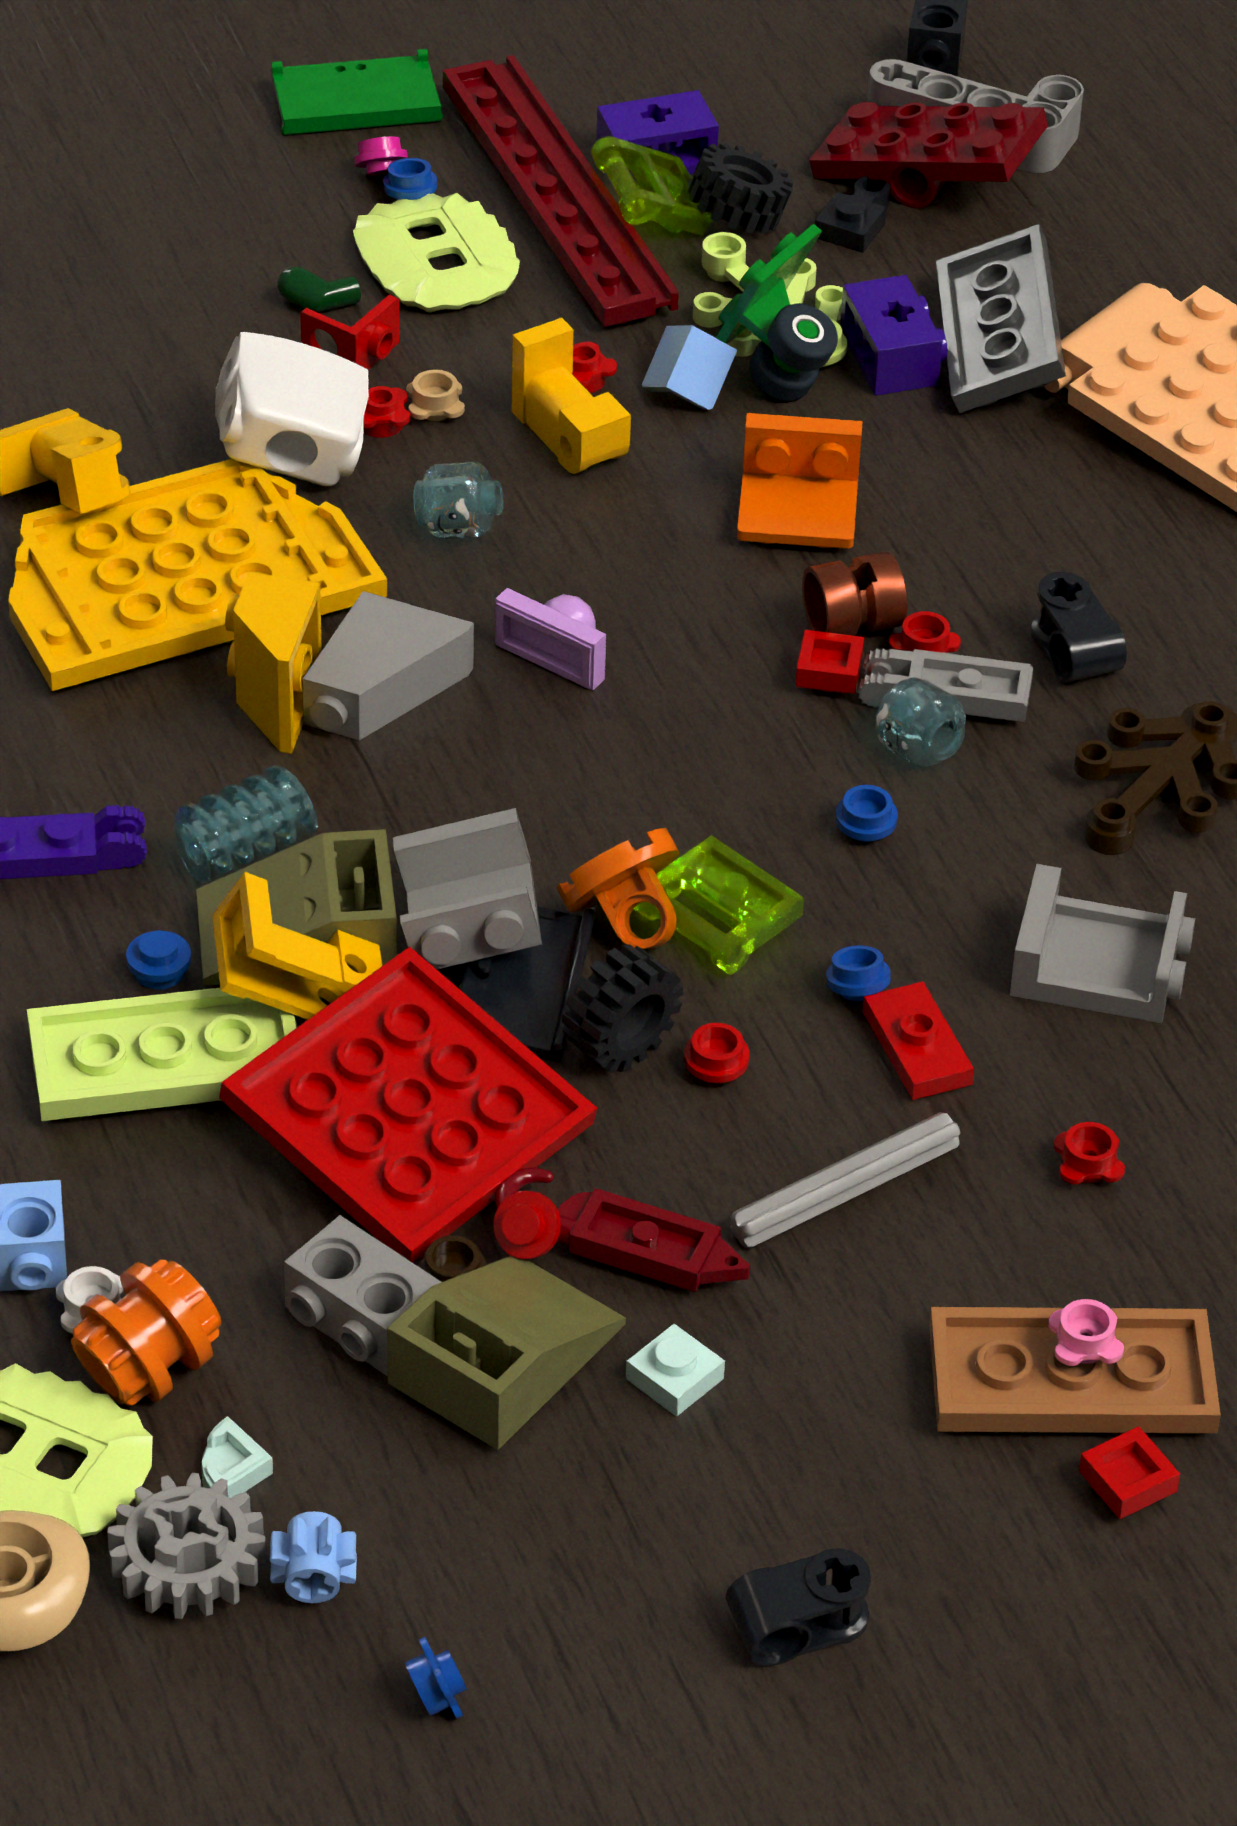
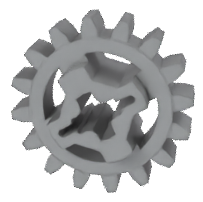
(186, 1545)

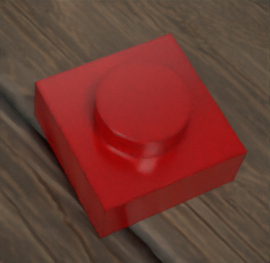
(829, 661)
(1129, 1472)

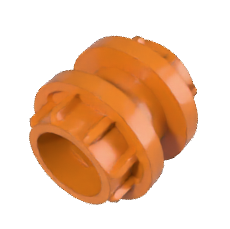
(146, 1332)

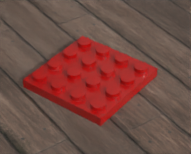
(407, 1104)

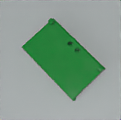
(356, 94)

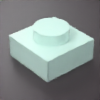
(675, 1370)

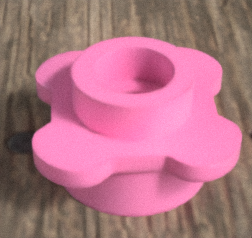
(1086, 1333)

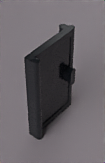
(531, 985)

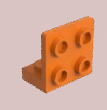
(799, 481)

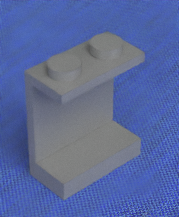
(468, 890)

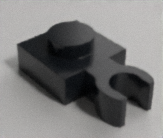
(855, 218)

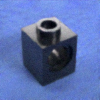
(937, 34)

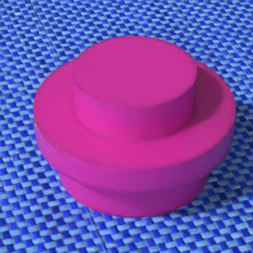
(378, 154)

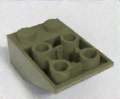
(316, 890)
(495, 1345)

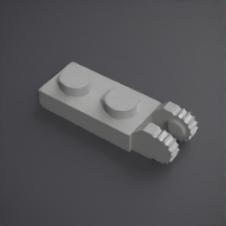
(980, 684)

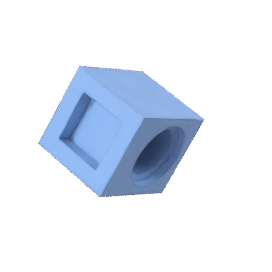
(31, 1236)

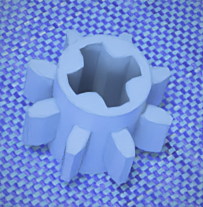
(313, 1557)

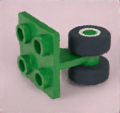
(792, 336)

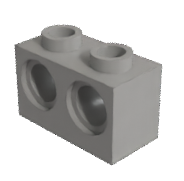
(352, 1289)

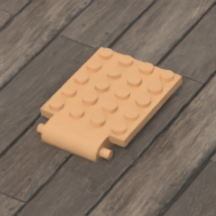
(1163, 380)

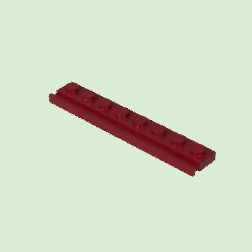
(560, 191)

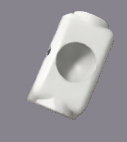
(291, 408)

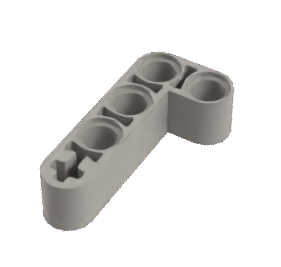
(901, 82)

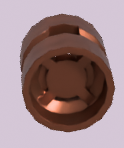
(863, 595)

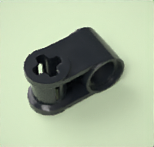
(1076, 629)
(792, 1609)

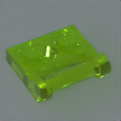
(659, 188)
(733, 892)

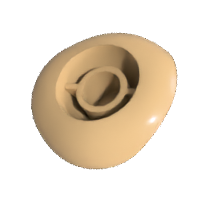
(40, 1577)

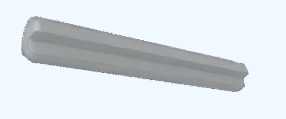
(844, 1180)

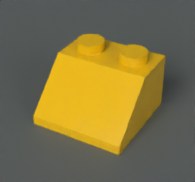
(272, 650)

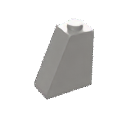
(384, 665)

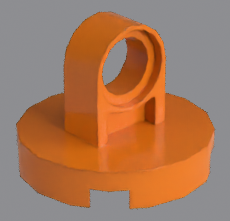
(621, 881)

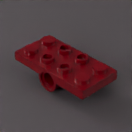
(928, 145)

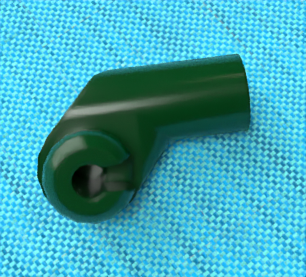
(312, 292)

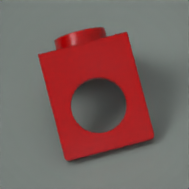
(366, 340)

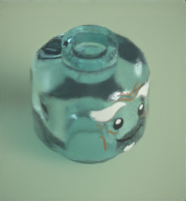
(457, 500)
(920, 722)

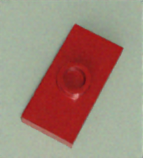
(918, 1040)

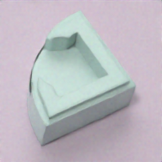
(235, 1458)

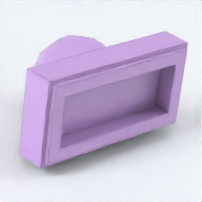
(552, 635)

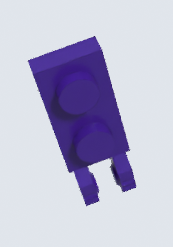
(71, 843)

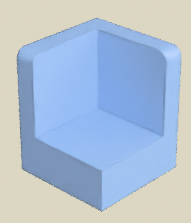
(690, 365)

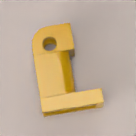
(558, 407)
(67, 452)
(279, 963)

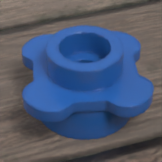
(436, 1679)

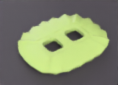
(403, 263)
(86, 1421)

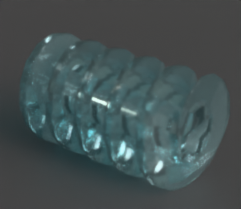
(242, 817)

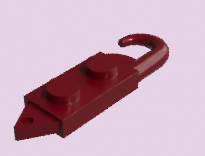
(638, 1236)

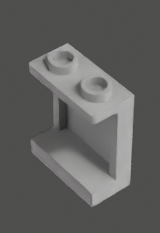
(1099, 952)

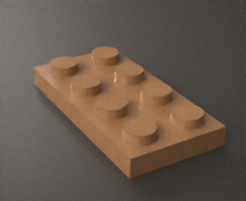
(1002, 1374)

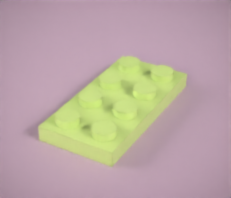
(146, 1050)

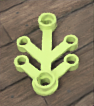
(725, 261)

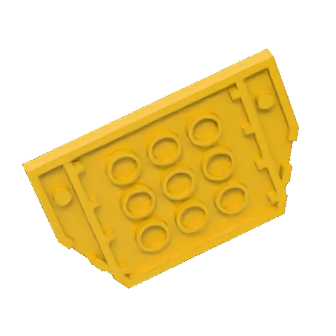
(162, 563)

